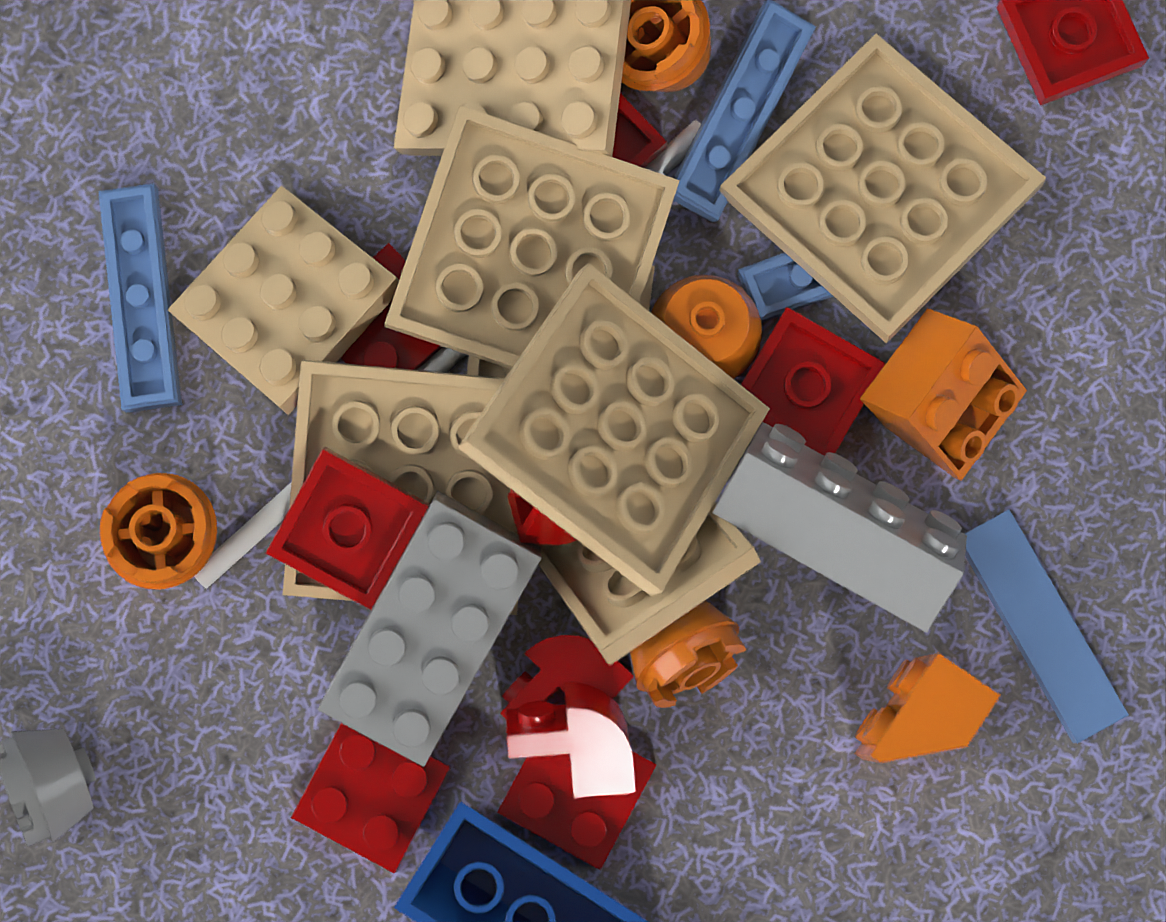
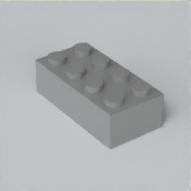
(845, 525)
(430, 629)

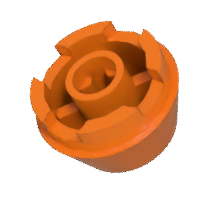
(666, 44)
(714, 319)
(158, 531)
(687, 655)

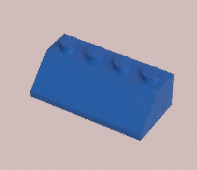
(493, 876)

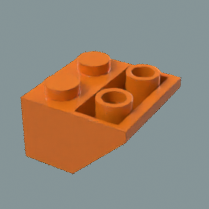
(945, 392)
(931, 711)

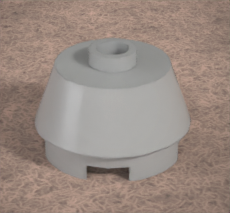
(45, 782)

